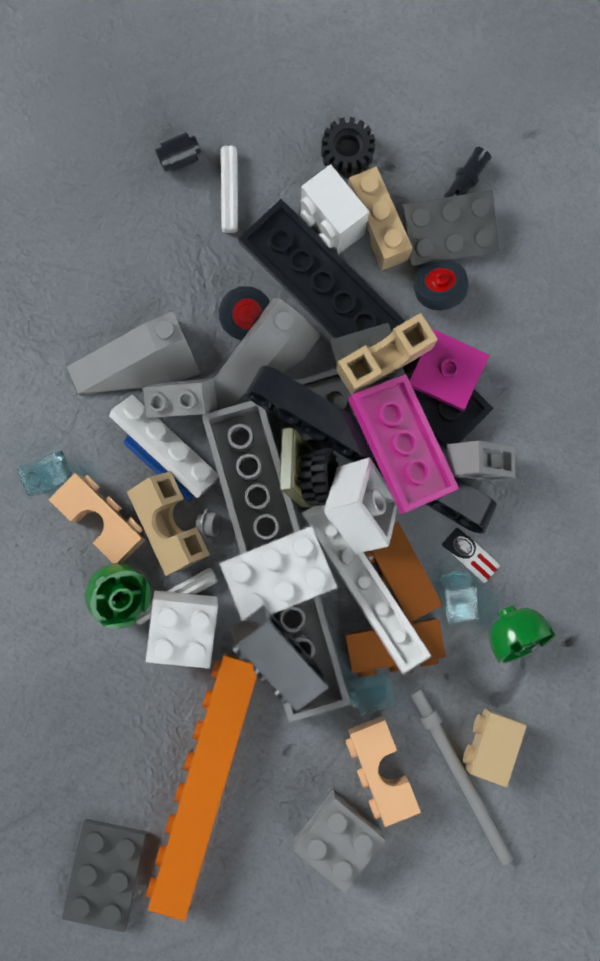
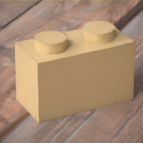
(494, 747)

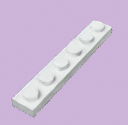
(369, 593)

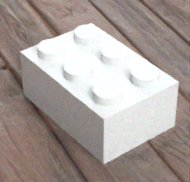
(278, 574)

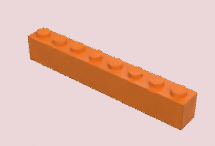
(203, 789)

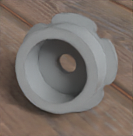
(208, 524)

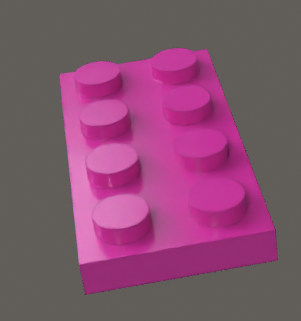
(403, 443)

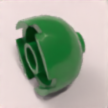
(117, 595)
(518, 633)

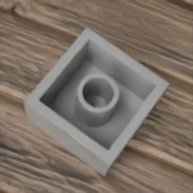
(338, 841)

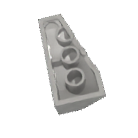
(276, 340)
(137, 359)

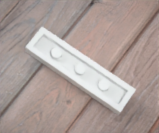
(164, 446)

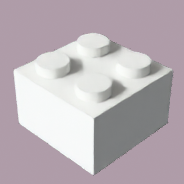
(333, 210)
(361, 506)
(182, 629)

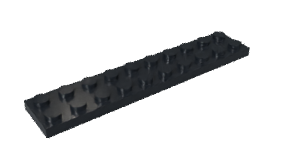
(342, 302)

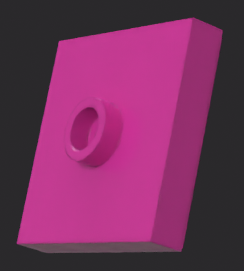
(449, 371)

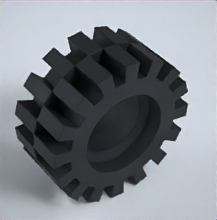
(350, 131)
(317, 475)

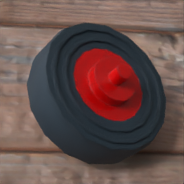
(441, 284)
(241, 310)

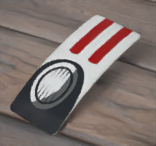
(471, 555)

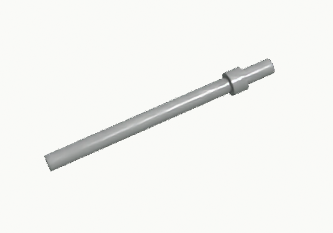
(431, 721)

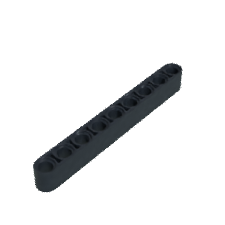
(344, 435)

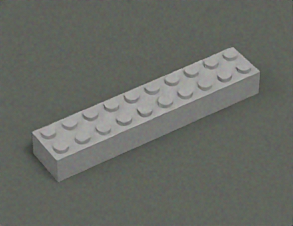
(261, 514)

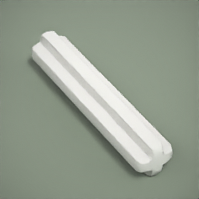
(229, 189)
(190, 586)

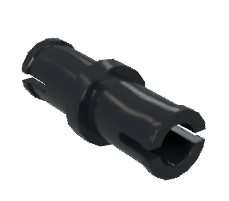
(468, 175)

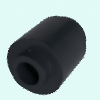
(178, 152)

